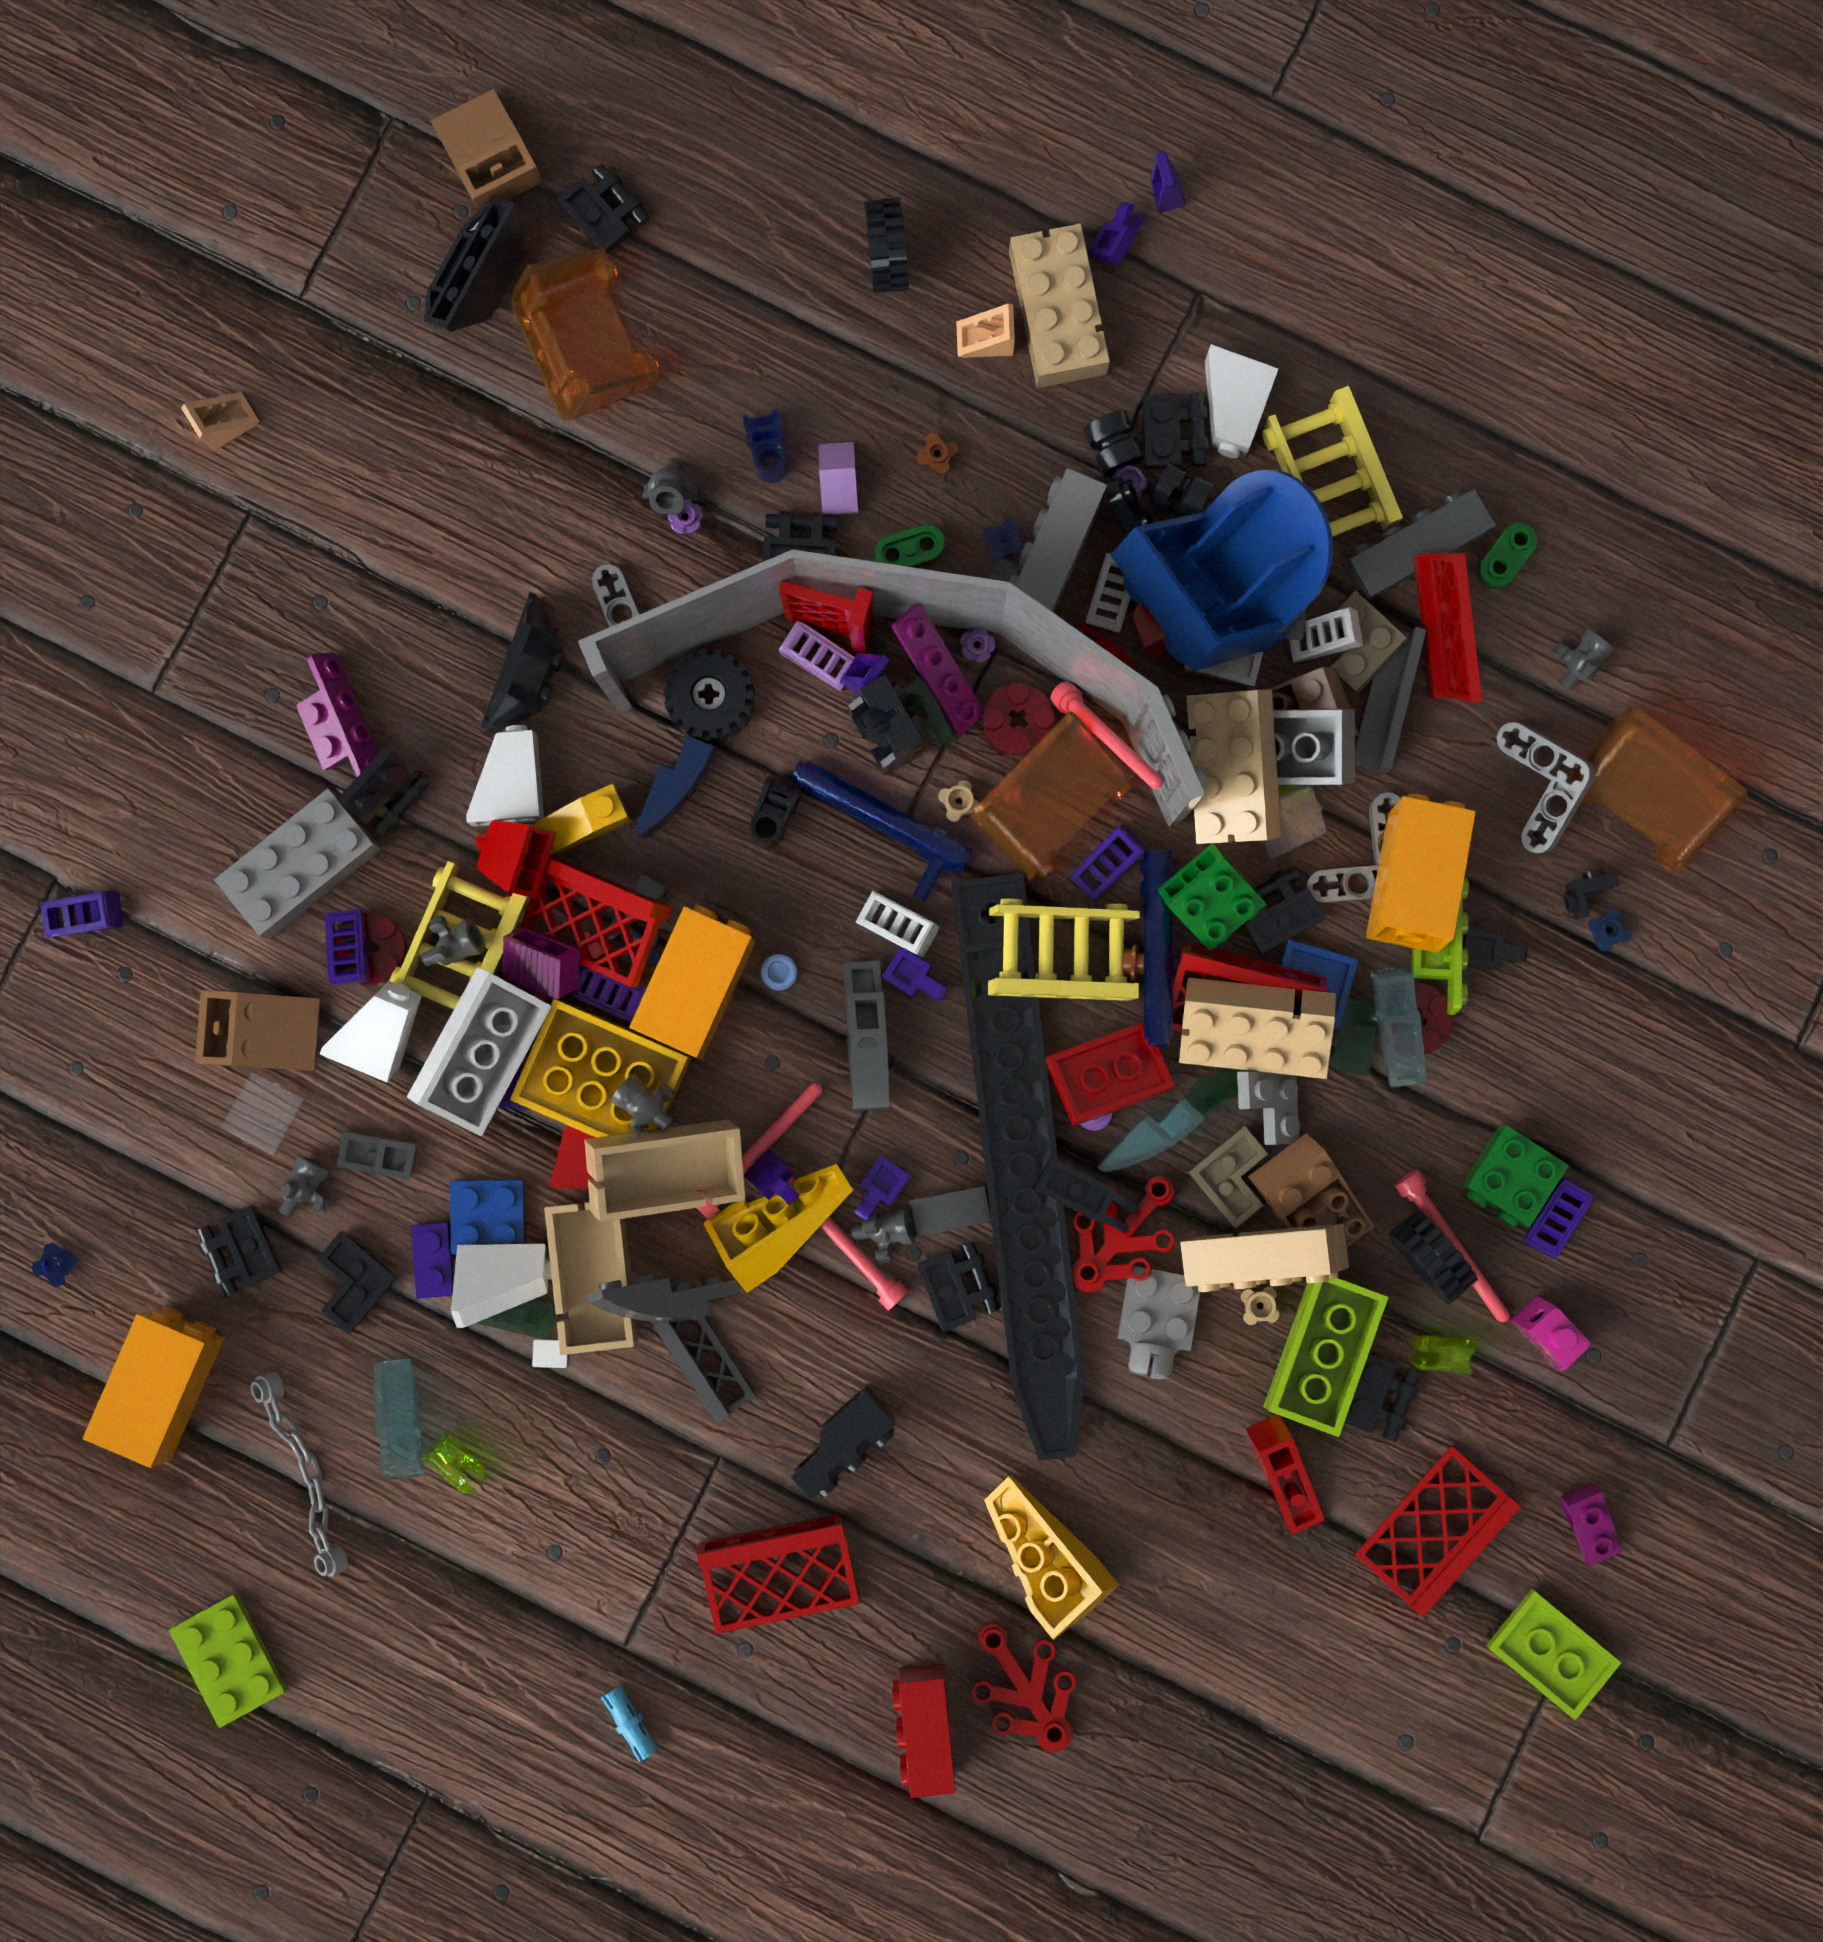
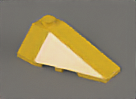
(765, 1233)
(1054, 1566)

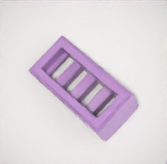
(825, 645)

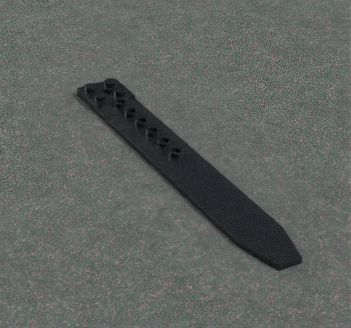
(1016, 1148)

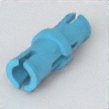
(629, 1723)

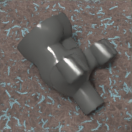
(669, 489)
(1584, 660)
(454, 944)
(643, 1103)
(302, 1185)
(884, 1230)

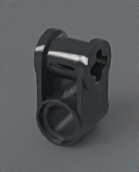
(775, 805)

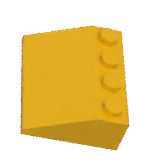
(584, 1061)

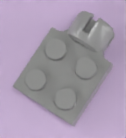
(1157, 1321)

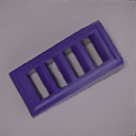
(1166, 184)
(863, 670)
(1110, 842)
(104, 909)
(335, 975)
(590, 983)
(1576, 1213)

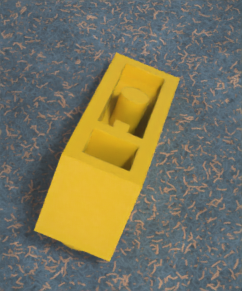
(586, 819)

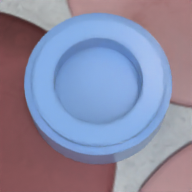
(779, 972)

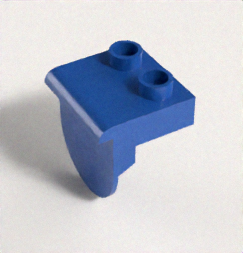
(1234, 573)

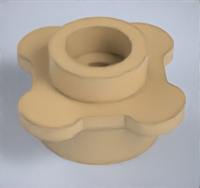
(962, 791)
(1267, 1313)

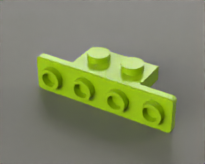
(1448, 962)

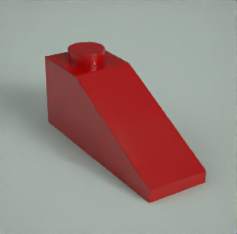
(1285, 1473)

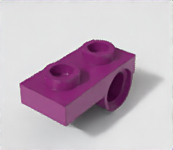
(1591, 1523)

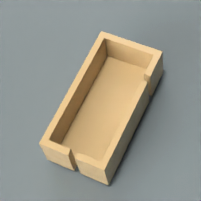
(1058, 306)
(1239, 764)
(1256, 1028)
(664, 1170)
(1265, 1255)
(581, 1258)

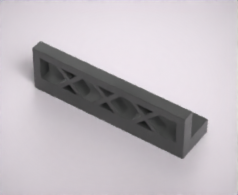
(1387, 707)
(694, 1370)

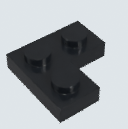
(363, 1280)

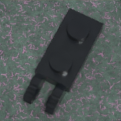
(1082, 1193)

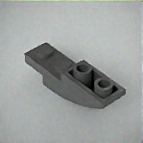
(866, 1035)
(660, 1301)

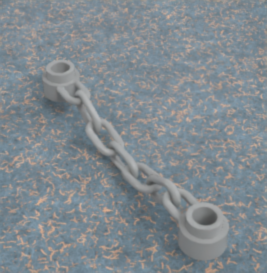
(332, 1558)

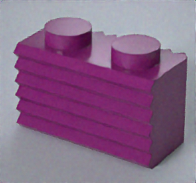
(540, 963)

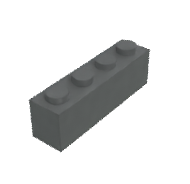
(1391, 561)

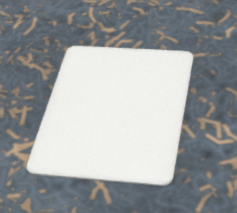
(547, 1354)

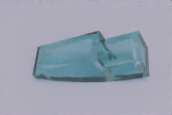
(1399, 1026)
(1151, 1138)
(398, 1420)

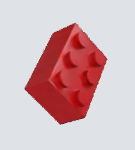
(924, 1731)

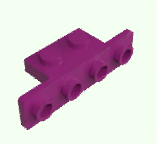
(938, 668)
(334, 718)

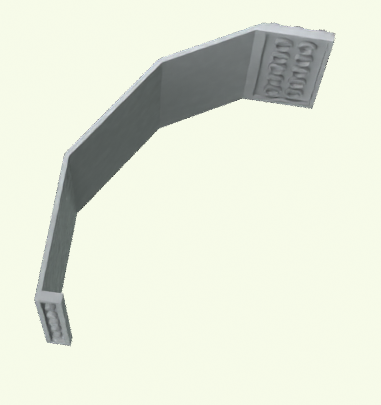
(949, 601)

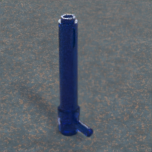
(931, 843)
(1157, 868)

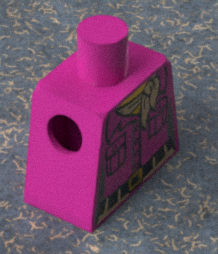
(1551, 1333)

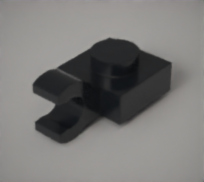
(1487, 950)

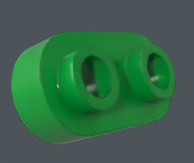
(908, 546)
(1507, 554)

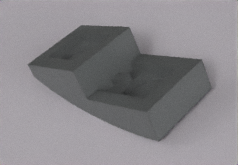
(376, 1155)
(949, 1211)

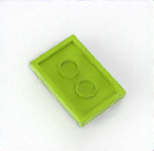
(1553, 1654)
(228, 1660)

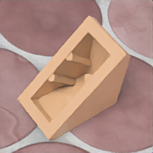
(987, 333)
(220, 418)

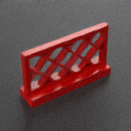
(831, 612)
(1448, 625)
(610, 895)
(1239, 969)
(769, 1543)
(1464, 1550)

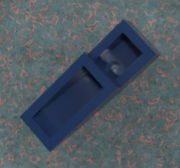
(675, 786)

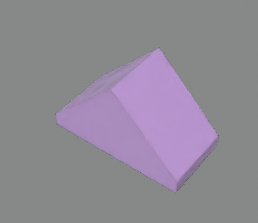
(838, 478)

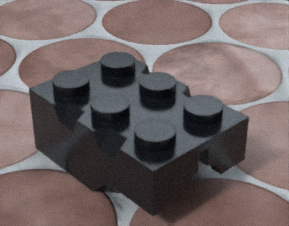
(883, 717)
(843, 1443)

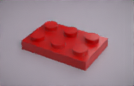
(1109, 1074)

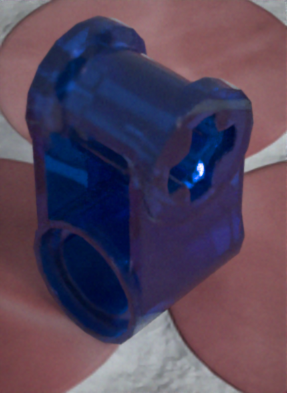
(766, 440)

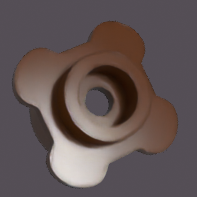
(927, 458)
(1133, 962)

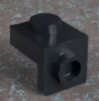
(1592, 882)

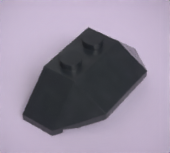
(477, 268)
(526, 670)

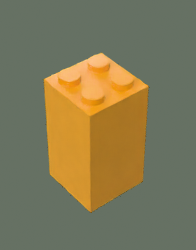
(1420, 873)
(693, 981)
(154, 1386)

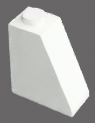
(1236, 399)
(509, 781)
(376, 1033)
(497, 1279)

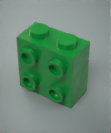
(1211, 897)
(1513, 1177)

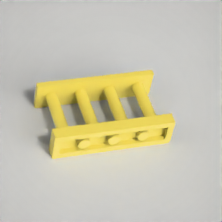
(1354, 444)
(445, 880)
(1045, 982)

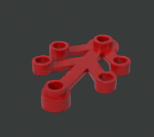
(1119, 1242)
(1027, 1693)

